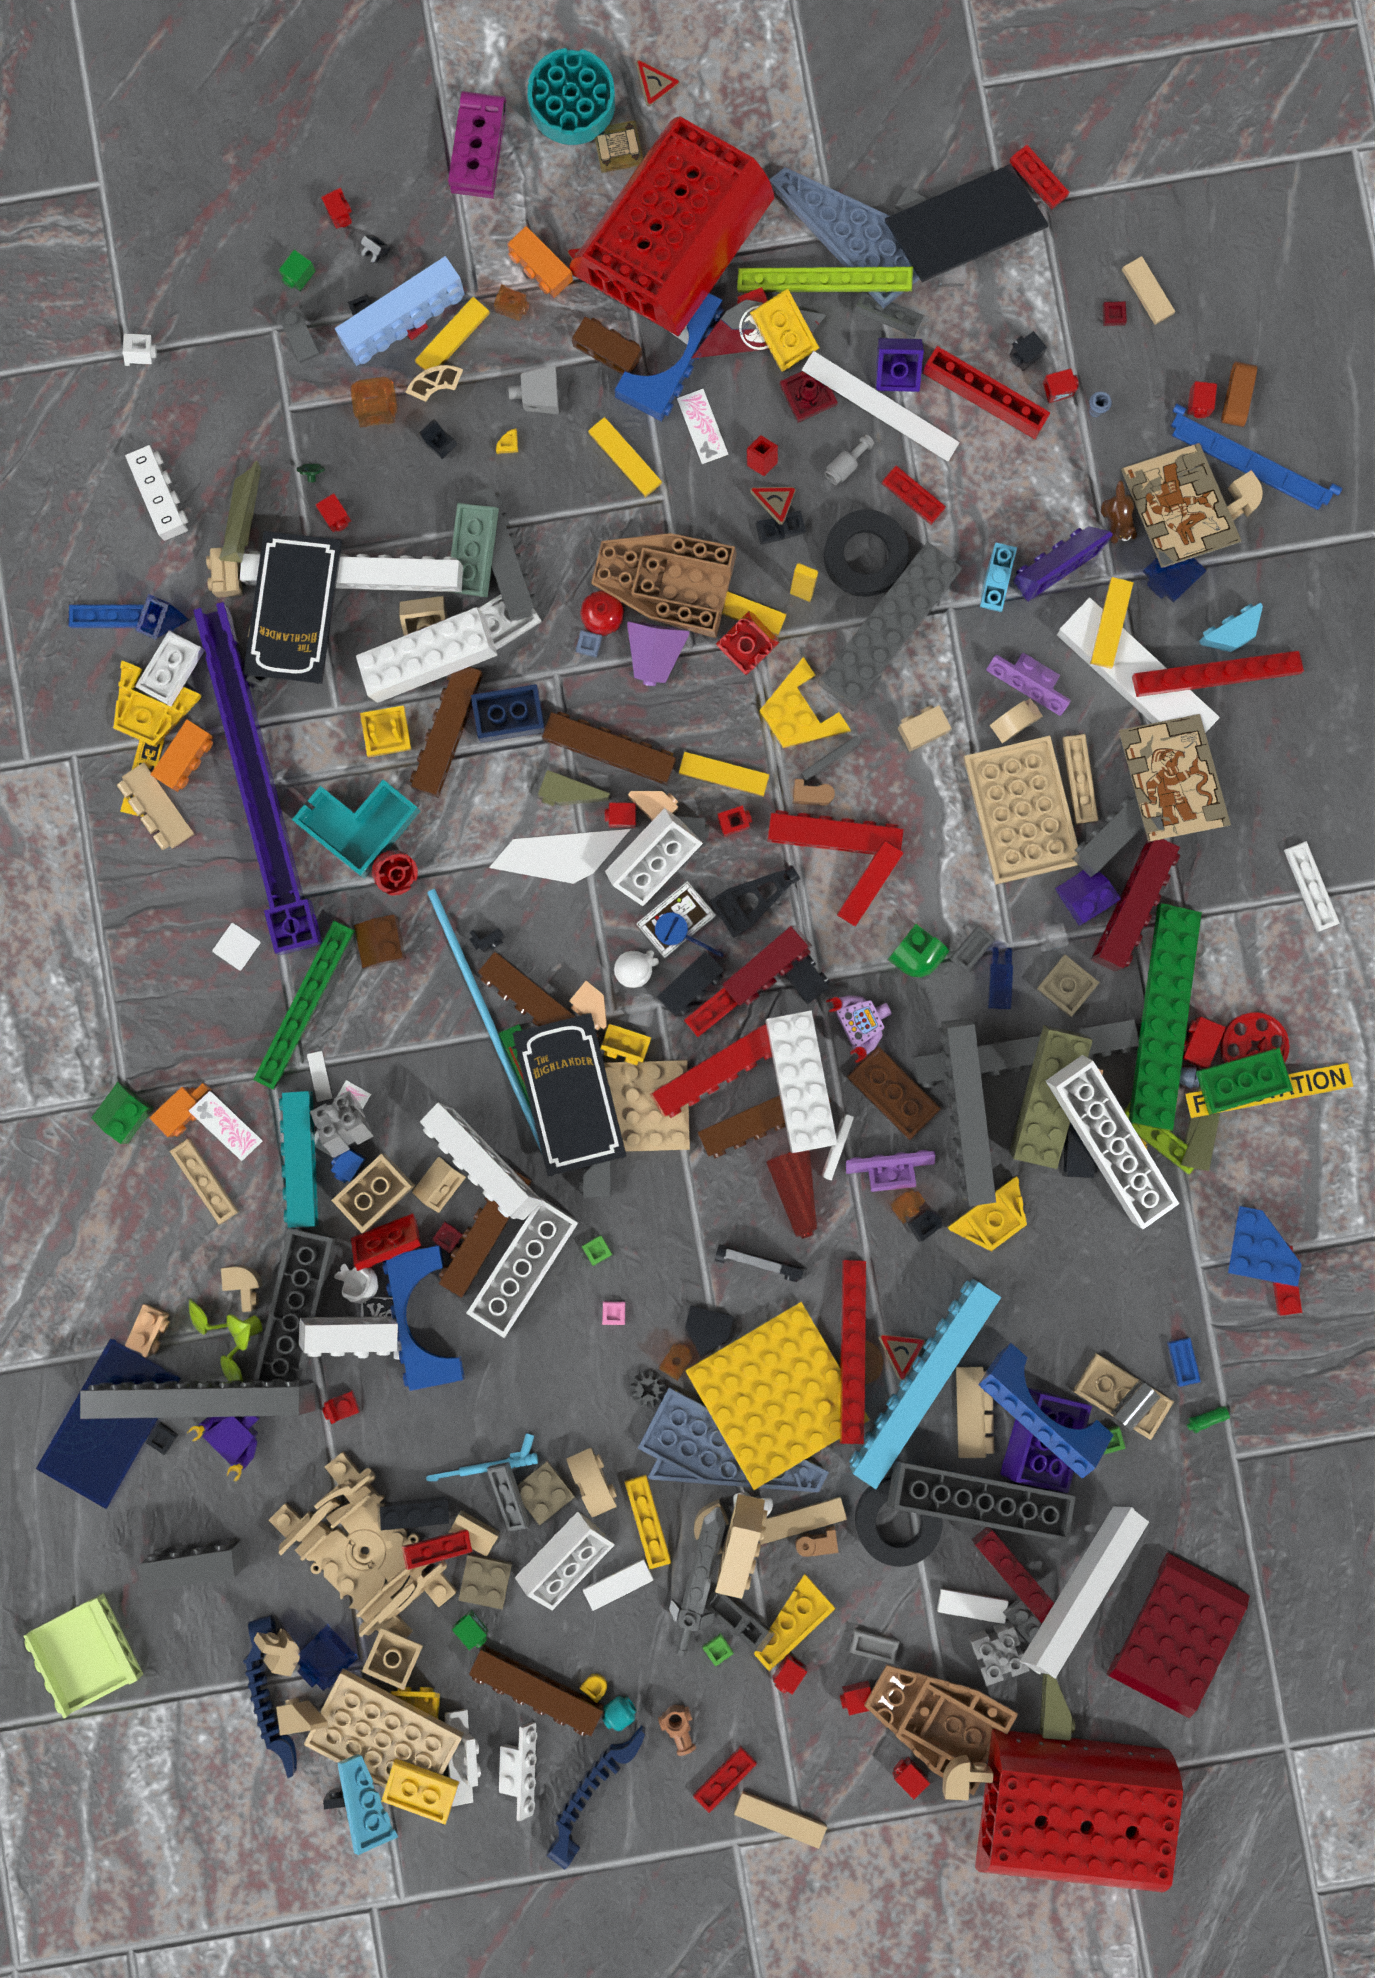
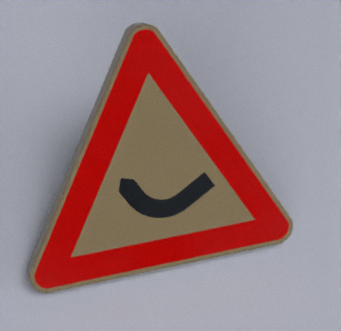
(654, 82)
(775, 500)
(901, 1352)

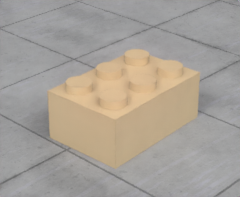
(373, 1193)

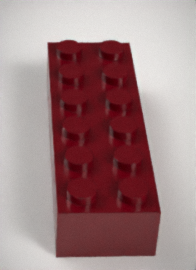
(1135, 904)

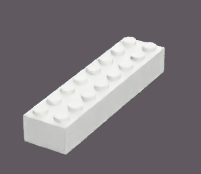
(1112, 1141)

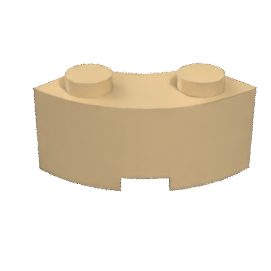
(434, 379)
(589, 1477)

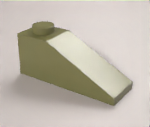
(566, 791)
(1054, 1715)

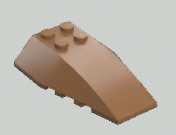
(938, 1717)

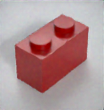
(1202, 1041)

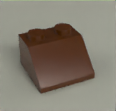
(380, 941)

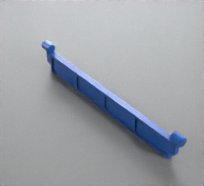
(1247, 460)

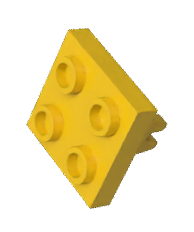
(385, 731)

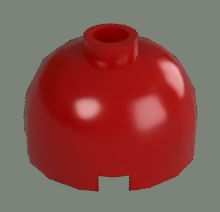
(601, 613)
(394, 872)

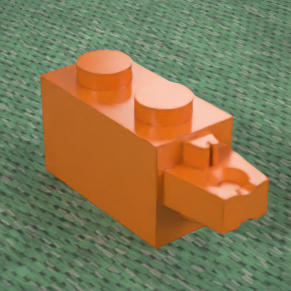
(175, 1111)

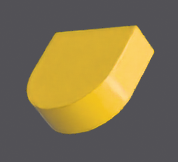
(594, 1686)

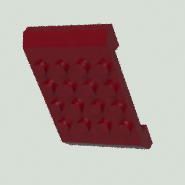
(1180, 1636)

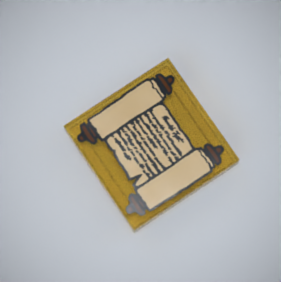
(619, 147)

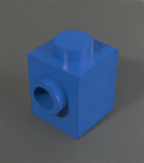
(347, 1165)

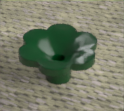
(310, 470)

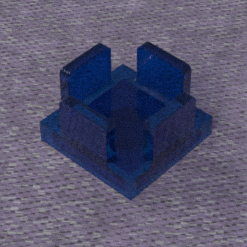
(1173, 579)
(324, 1658)

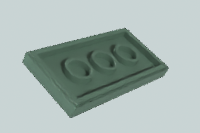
(474, 546)

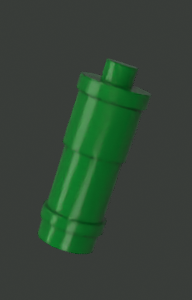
(1208, 1419)

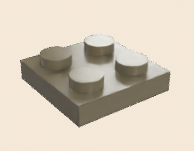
(1067, 985)
(544, 1492)
(485, 1581)

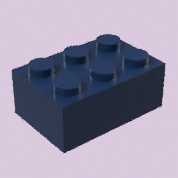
(508, 713)

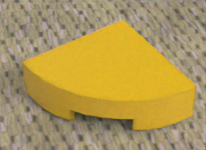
(508, 442)

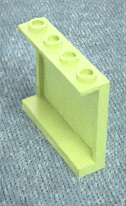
(82, 1655)

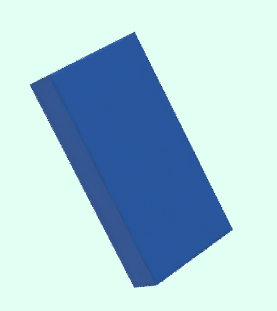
(1183, 1361)

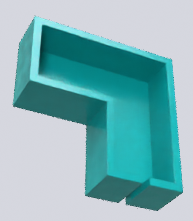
(359, 835)

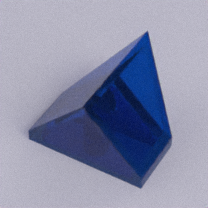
(159, 618)

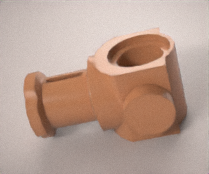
(679, 1729)

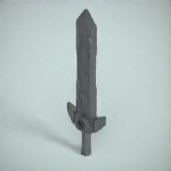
(698, 1584)

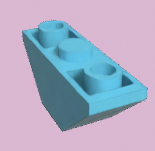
(997, 577)
(1235, 630)

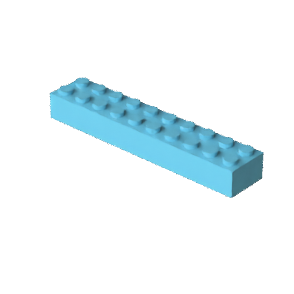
(923, 1383)

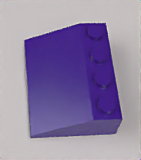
(1061, 561)
(1029, 1459)

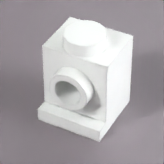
(138, 349)

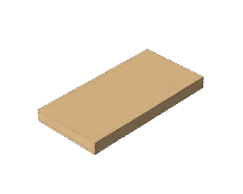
(1108, 1384)

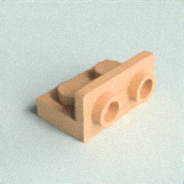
(147, 1330)

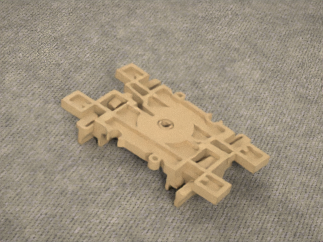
(341, 1555)

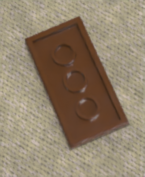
(894, 1093)

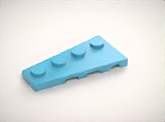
(365, 1814)

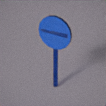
(673, 929)

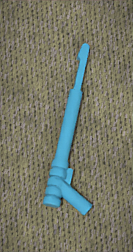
(516, 1460)

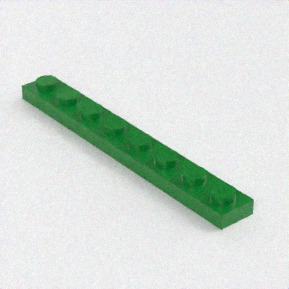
(303, 1005)

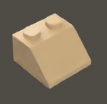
(421, 613)
(392, 1658)

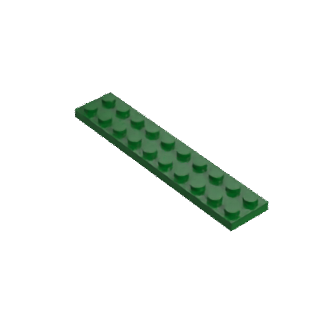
(1165, 1017)

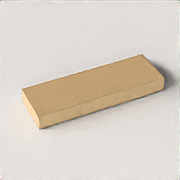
(1148, 290)

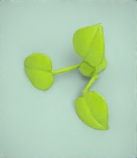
(239, 1329)

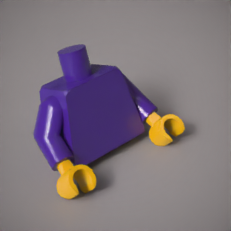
(231, 1438)

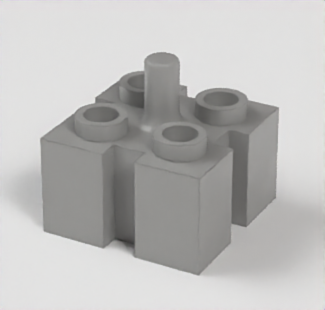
(341, 1124)
(998, 1653)

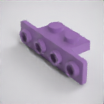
(1032, 680)
(891, 1171)

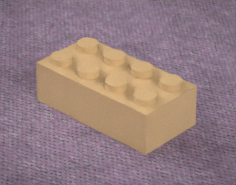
(741, 1546)

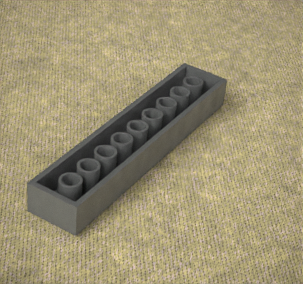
(197, 1399)

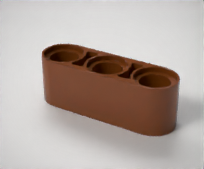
(1239, 394)

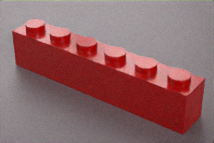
(986, 392)
(831, 834)
(713, 1071)

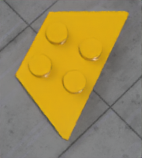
(993, 1222)

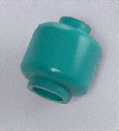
(619, 1713)

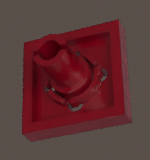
(806, 387)

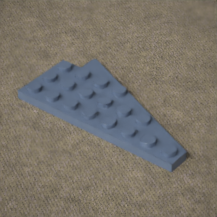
(844, 225)
(695, 1452)

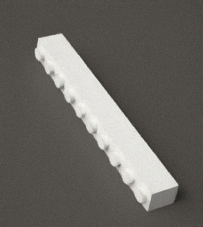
(382, 573)

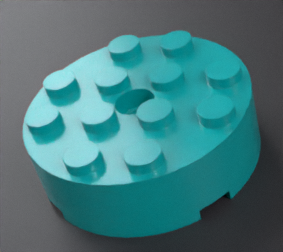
(571, 96)

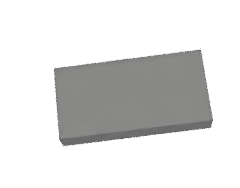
(874, 1646)

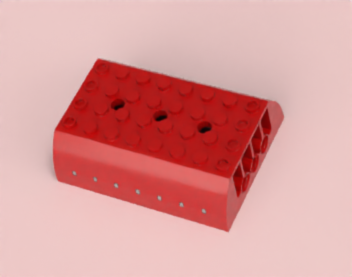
(1075, 1784)

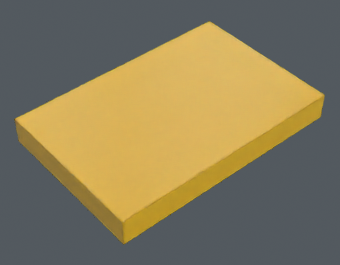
(784, 330)
(420, 1791)

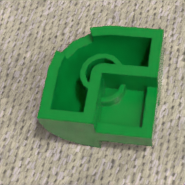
(918, 953)

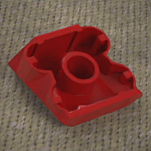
(748, 642)

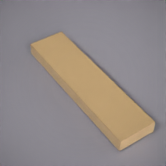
(1080, 779)
(204, 1181)
(803, 1519)
(780, 1819)

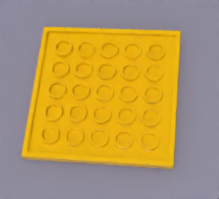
(773, 1394)

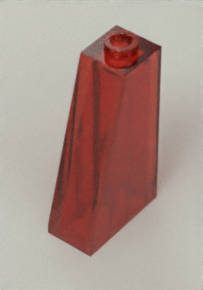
(795, 1188)

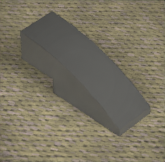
(739, 1620)

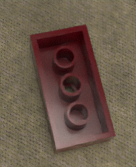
(767, 965)

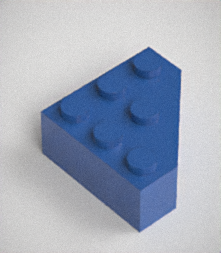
(1261, 1250)

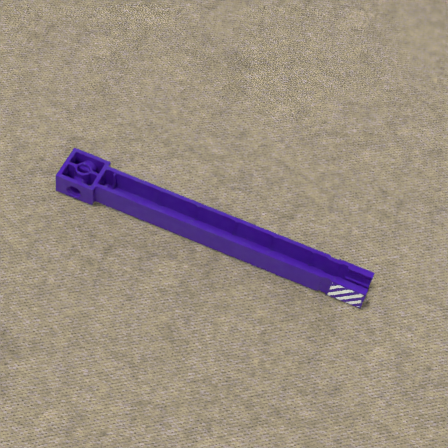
(290, 916)

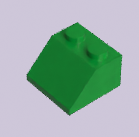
(122, 1113)

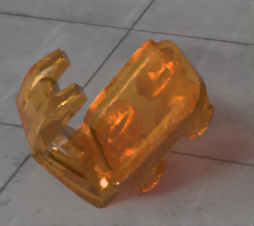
(374, 401)

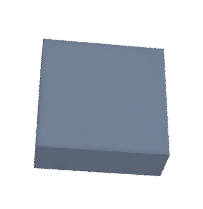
(588, 643)

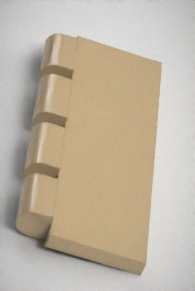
(160, 810)
(971, 1417)

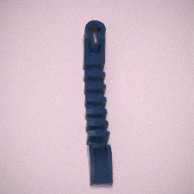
(281, 1744)
(563, 1848)

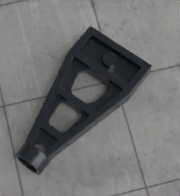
(731, 913)
(791, 1272)

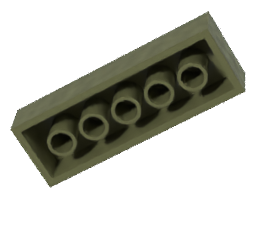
(1041, 1120)

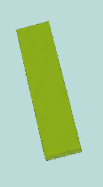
(1164, 1142)

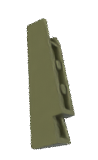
(241, 514)
(1200, 1140)

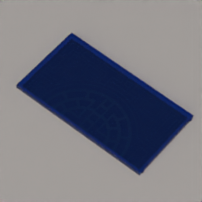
(98, 1453)

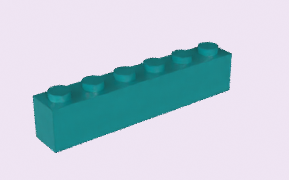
(299, 1159)

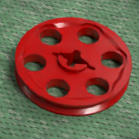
(1252, 1034)

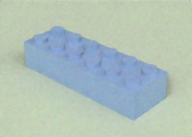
(400, 310)

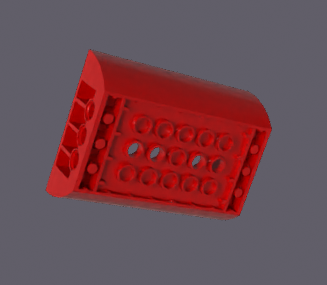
(697, 230)

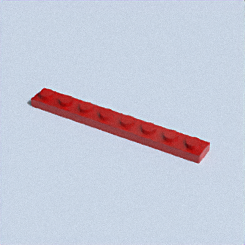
(1217, 673)
(853, 1352)

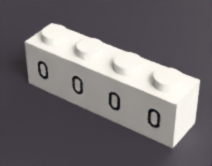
(157, 493)

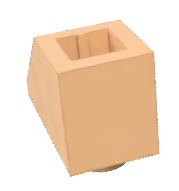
(591, 1001)

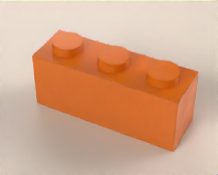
(539, 262)
(182, 756)

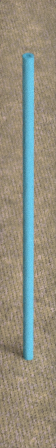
(483, 1011)

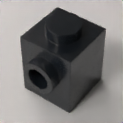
(1027, 350)

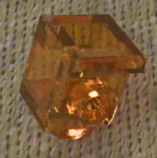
(511, 310)
(907, 1204)
(669, 1367)

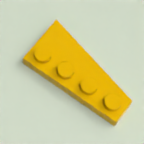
(797, 1619)

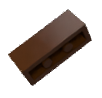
(607, 346)

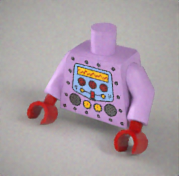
(860, 1022)

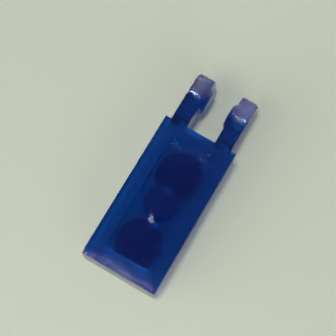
(1000, 981)

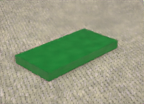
(1244, 1081)

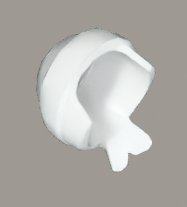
(634, 968)
(358, 1285)

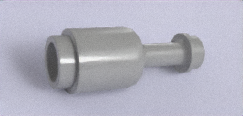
(846, 462)

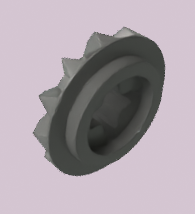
(648, 1378)

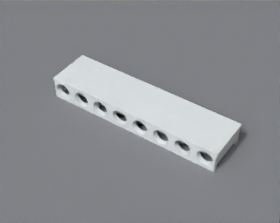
(1131, 658)
(1084, 1591)

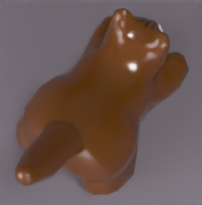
(1119, 511)

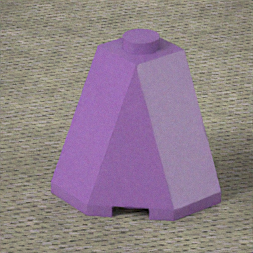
(654, 650)

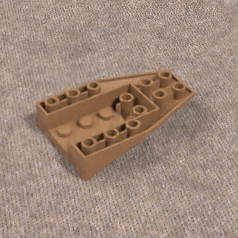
(668, 578)

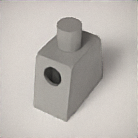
(538, 390)

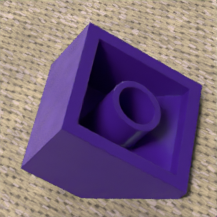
(899, 364)
(1087, 895)

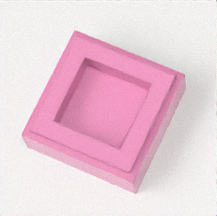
(613, 1313)

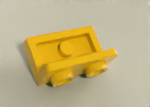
(626, 1044)
(424, 1699)

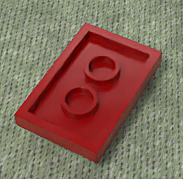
(385, 1242)

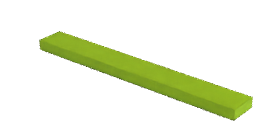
(826, 279)

